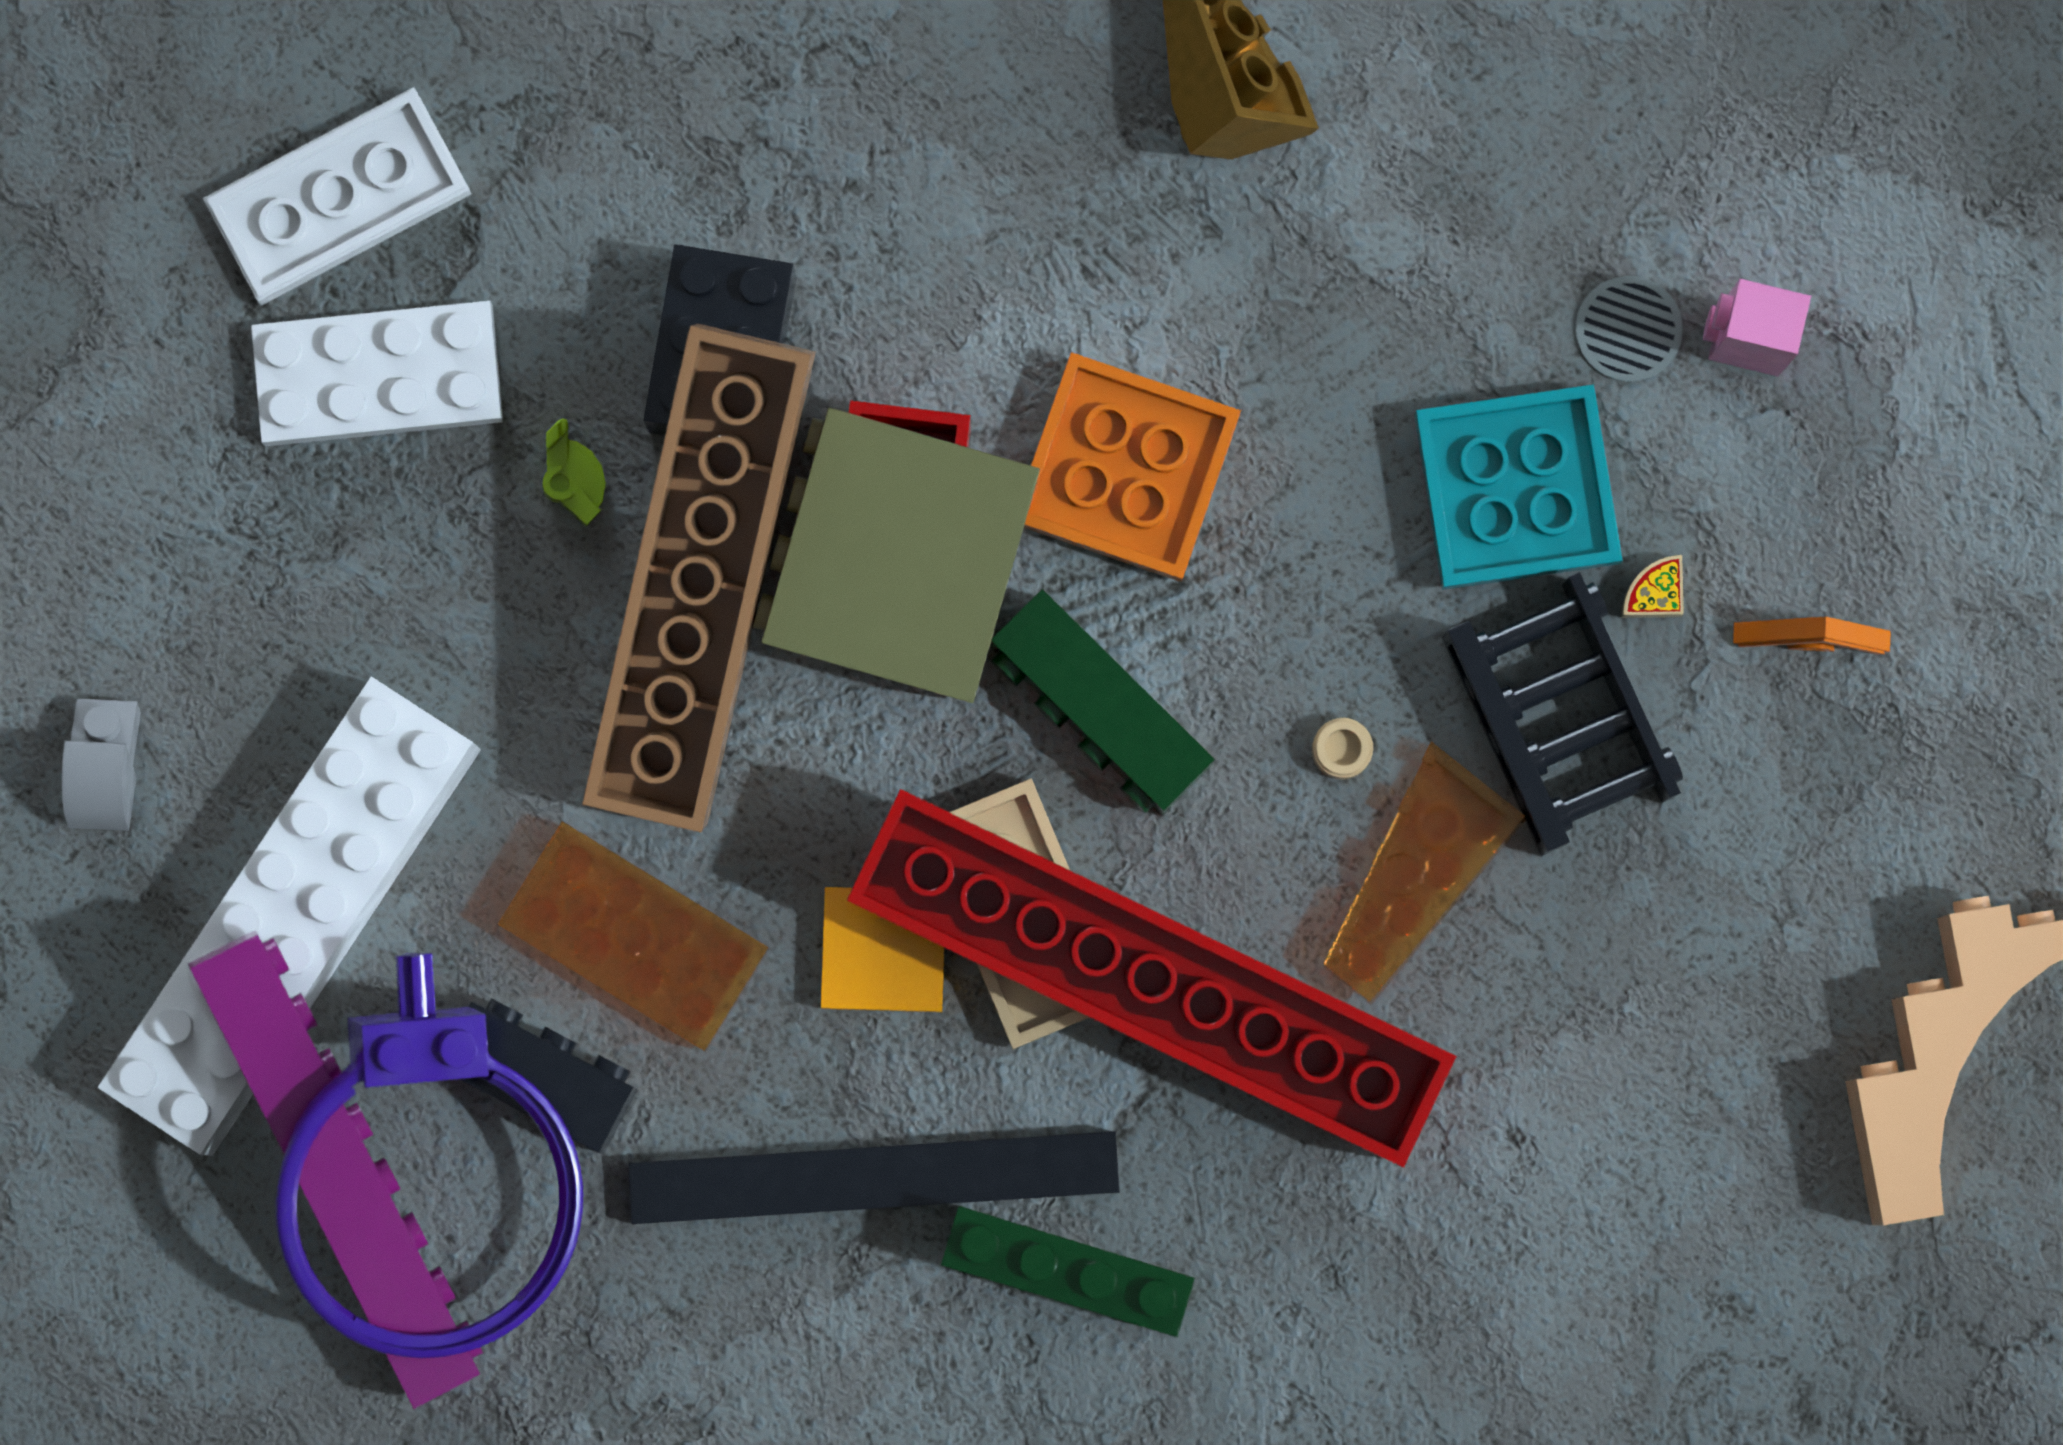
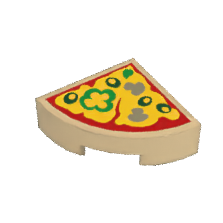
(1656, 591)

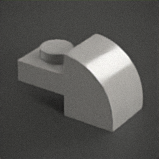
(99, 765)

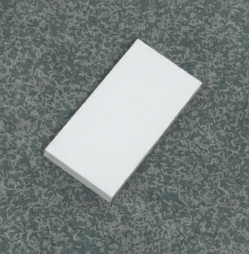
(337, 196)

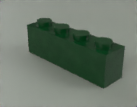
(1101, 703)
(1068, 1271)

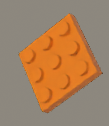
(1128, 466)

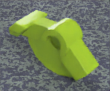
(572, 475)

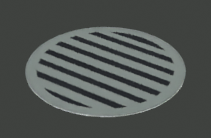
(1629, 328)

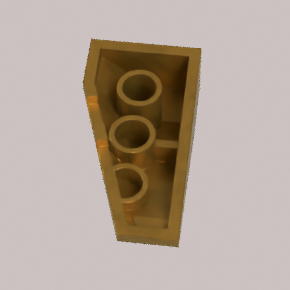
(1228, 81)

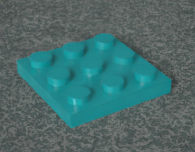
(1518, 487)

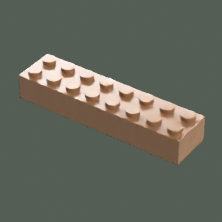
(698, 577)

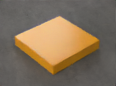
(876, 962)

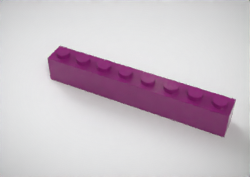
(338, 1175)

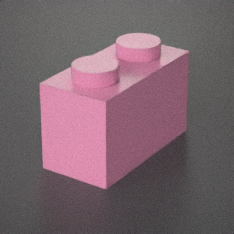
(1757, 327)

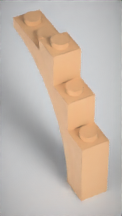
(1904, 1113)

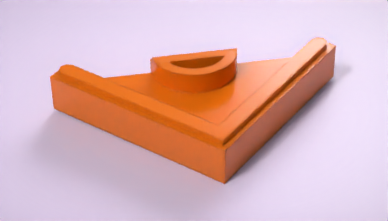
(1812, 635)

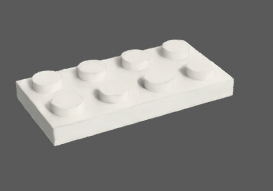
(377, 373)

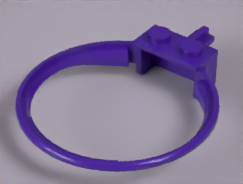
(419, 1048)

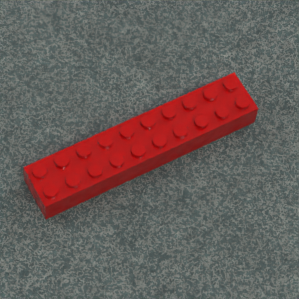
(1151, 978)

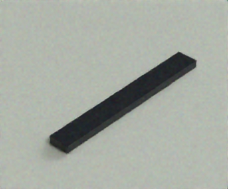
(873, 1177)

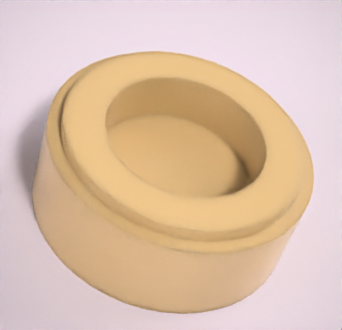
(1342, 748)

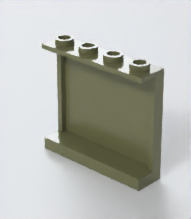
(897, 554)

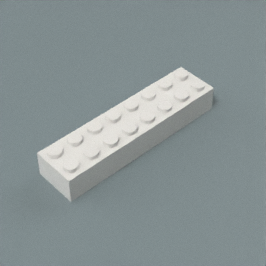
(308, 890)

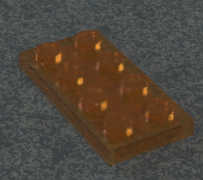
(633, 936)

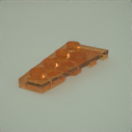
(1431, 856)

